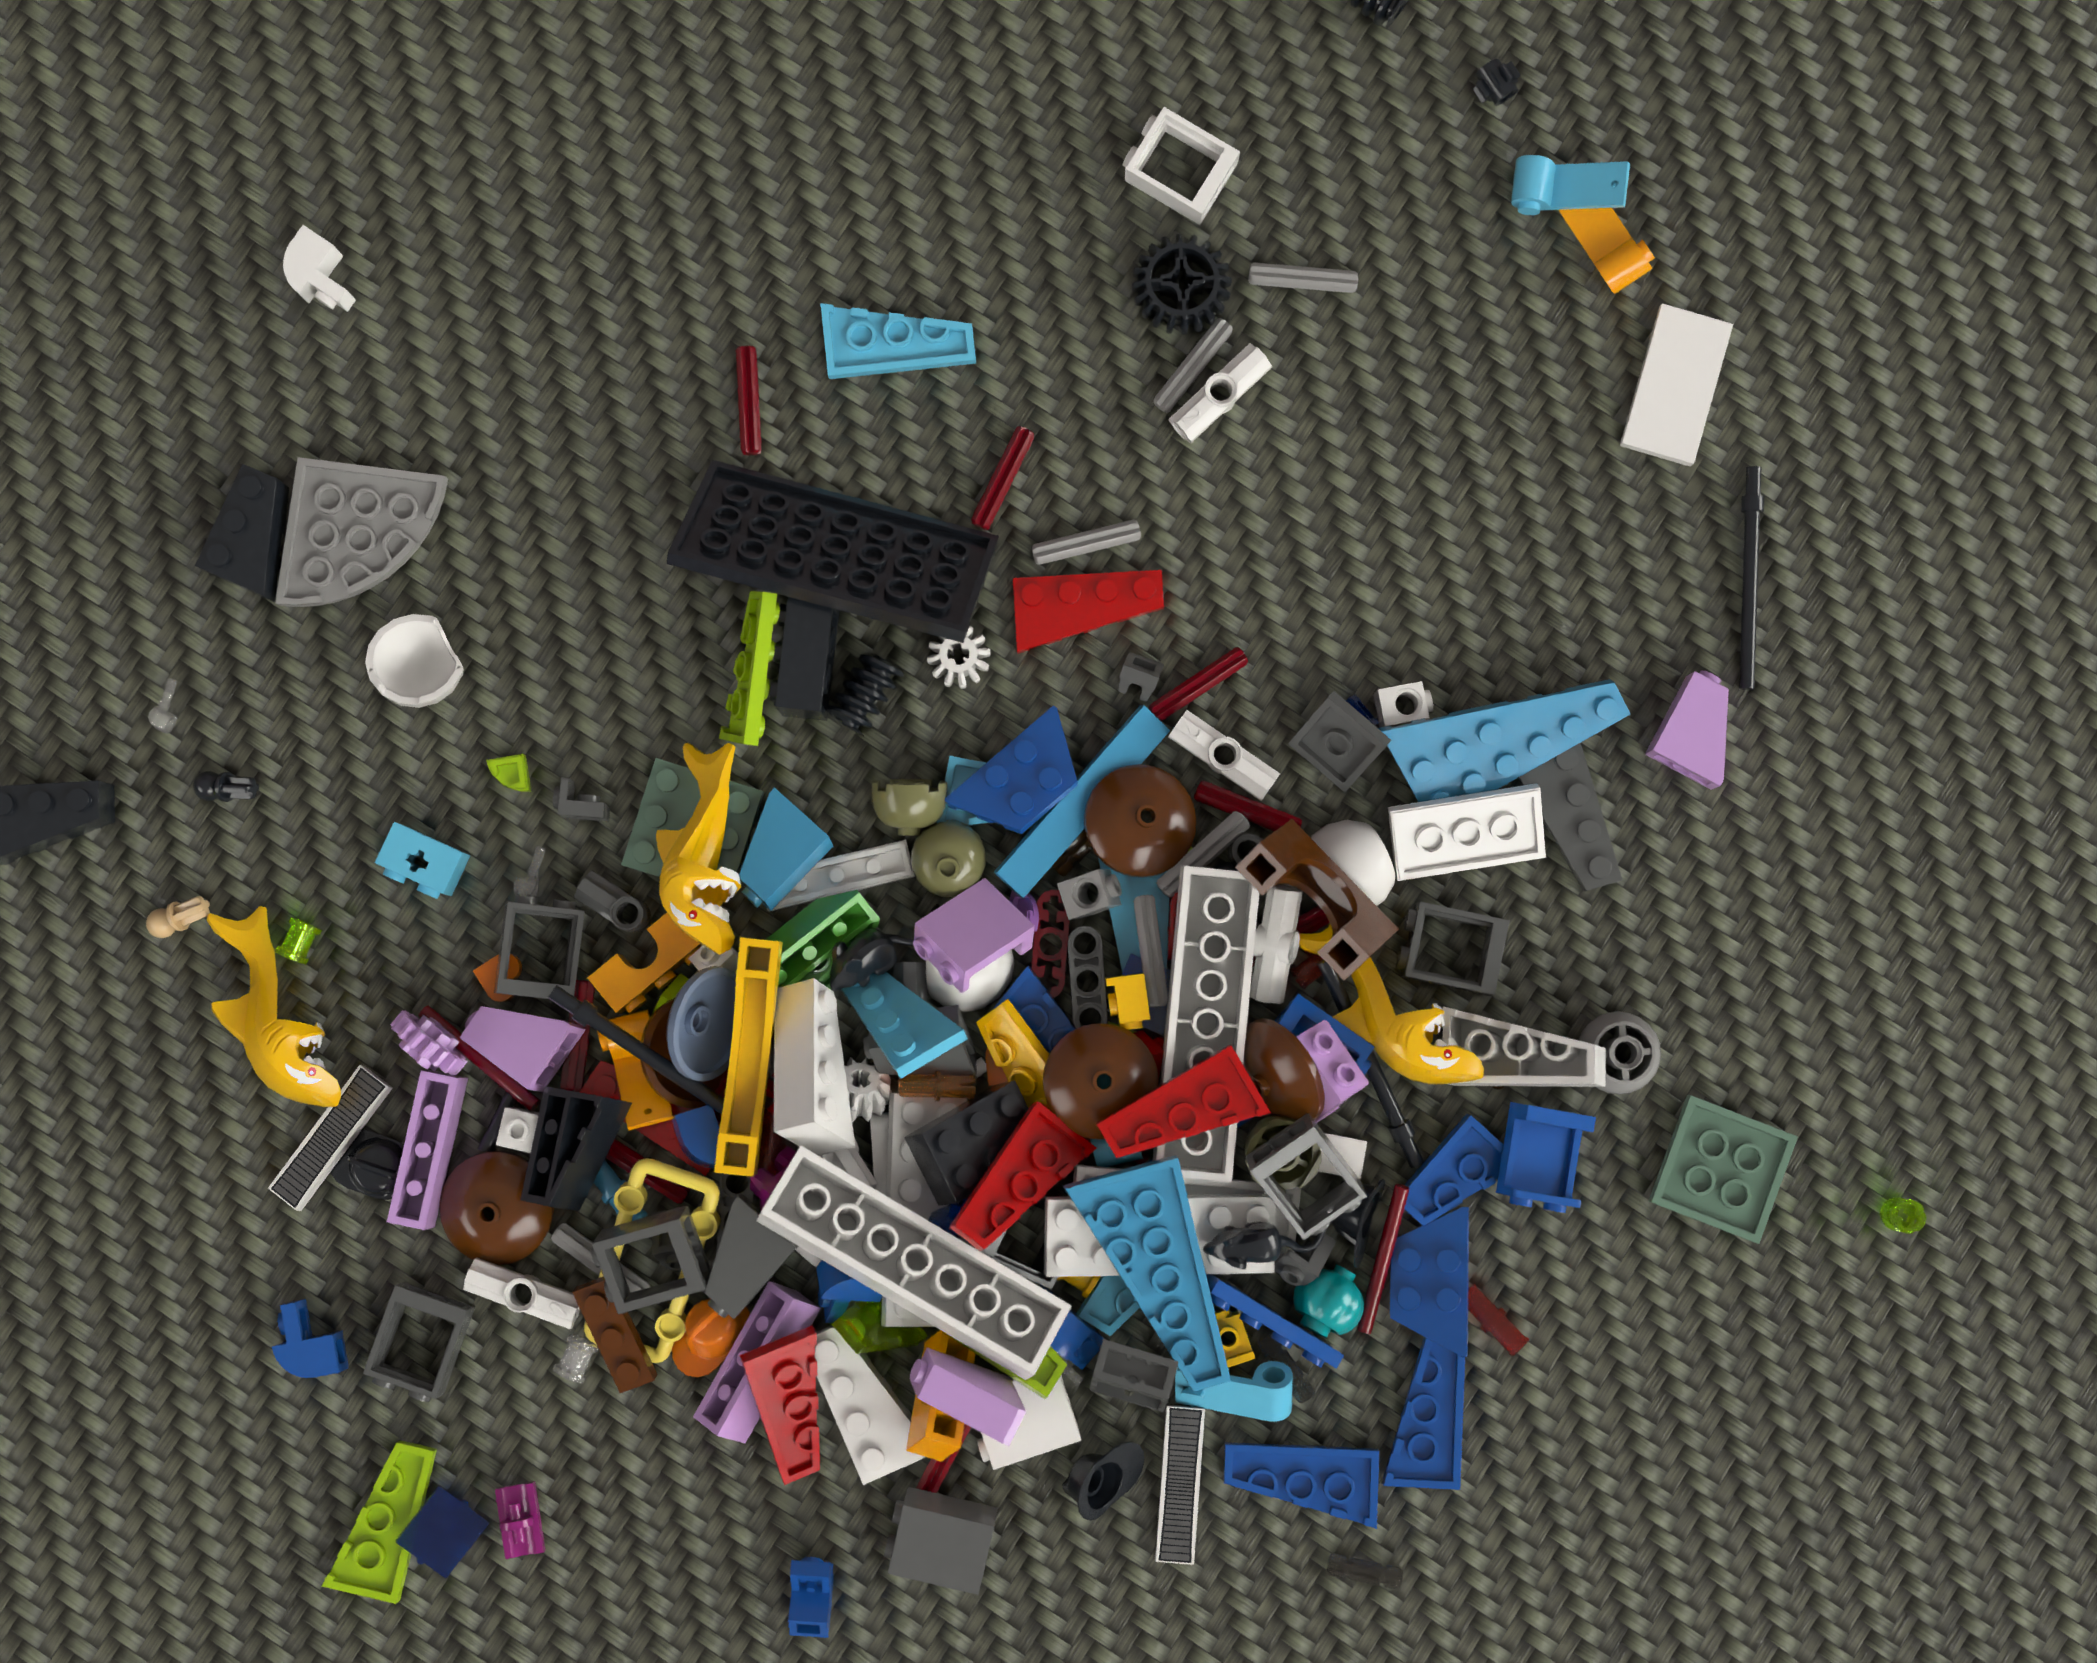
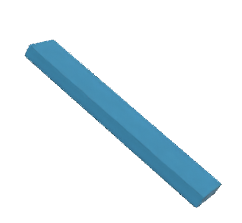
(1065, 820)

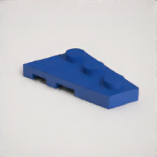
(1455, 1170)

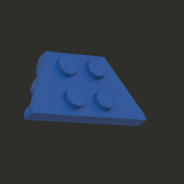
(1021, 779)
(1433, 1281)

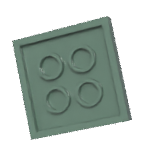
(669, 805)
(1723, 1169)

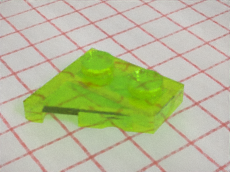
(863, 1330)

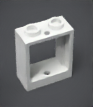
(1202, 141)

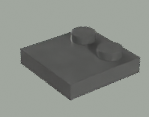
(1339, 741)

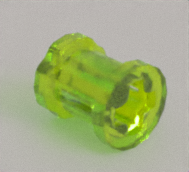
(298, 940)
(1911, 1208)

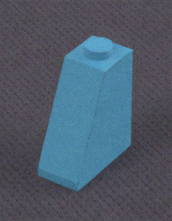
(780, 852)

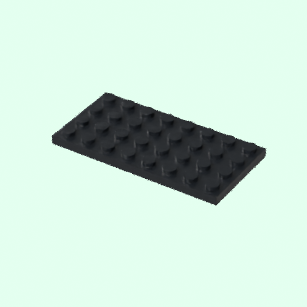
(834, 550)

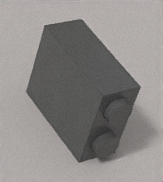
(941, 1540)

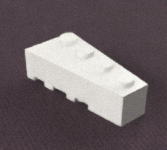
(1524, 1055)
(810, 1070)
(864, 1408)

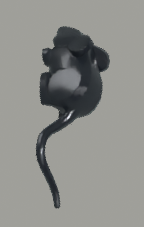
(867, 954)
(1253, 1244)

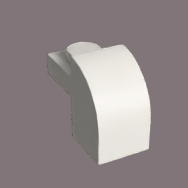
(307, 268)

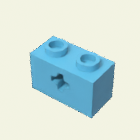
(400, 853)

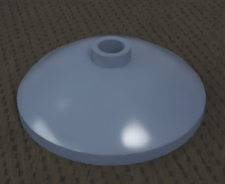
(703, 1024)

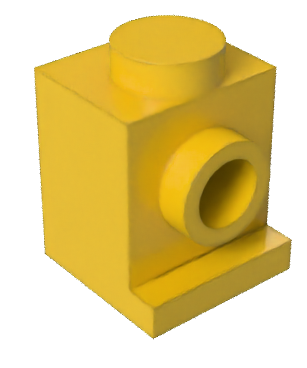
(1128, 1000)
(1240, 1350)

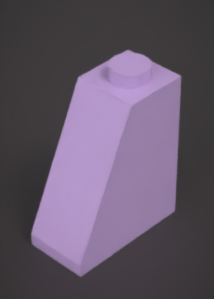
(1695, 731)
(522, 1044)
(969, 1394)

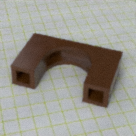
(1297, 860)

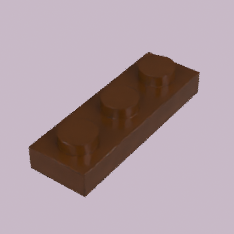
(615, 1337)

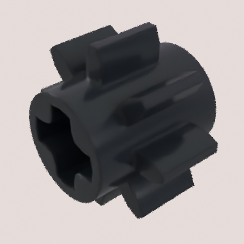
(1496, 82)

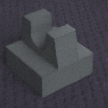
(1140, 672)

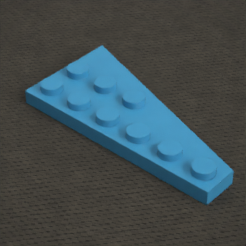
(1499, 741)
(1152, 1242)

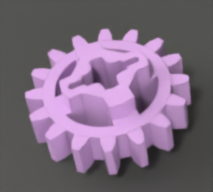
(428, 1043)

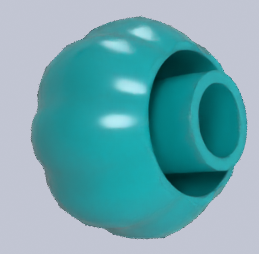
(1330, 1302)

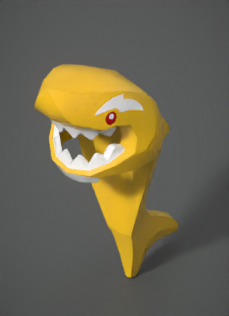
(690, 856)
(1402, 1038)
(272, 1044)

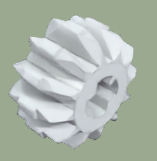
(949, 665)
(866, 1089)

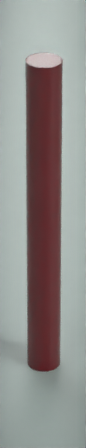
(506, 1082)
(1383, 1258)

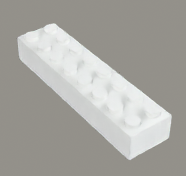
(1208, 998)
(914, 1263)

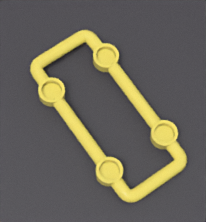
(629, 1201)

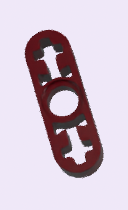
(1057, 973)

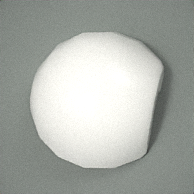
(413, 661)
(1359, 855)
(983, 989)

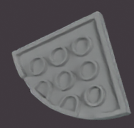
(352, 528)

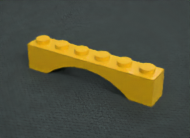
(749, 1057)

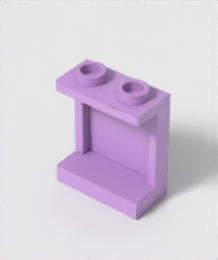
(971, 933)
(1335, 1065)

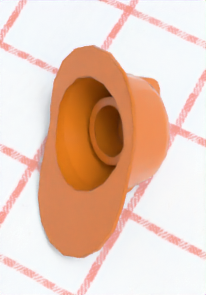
(706, 1339)

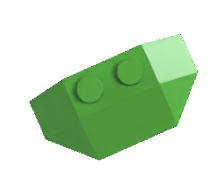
(814, 932)

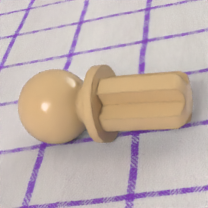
(177, 916)

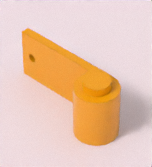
(1609, 245)
(646, 1105)

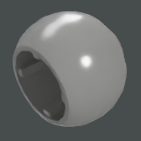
(1644, 1050)

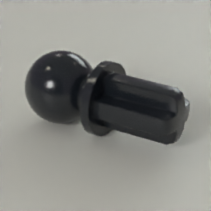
(224, 786)

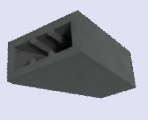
(956, 1061)
(745, 1259)

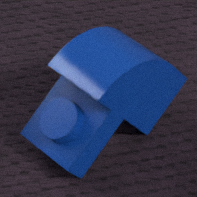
(698, 1135)
(838, 1289)
(1076, 1339)
(307, 1354)
(810, 1597)

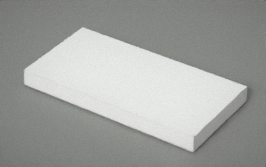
(1676, 385)
(1467, 832)

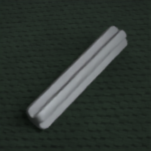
(1303, 277)
(1193, 365)
(1086, 542)
(1205, 851)
(1150, 950)
(580, 1248)

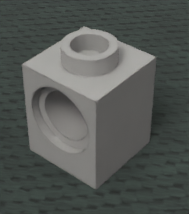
(1075, 893)

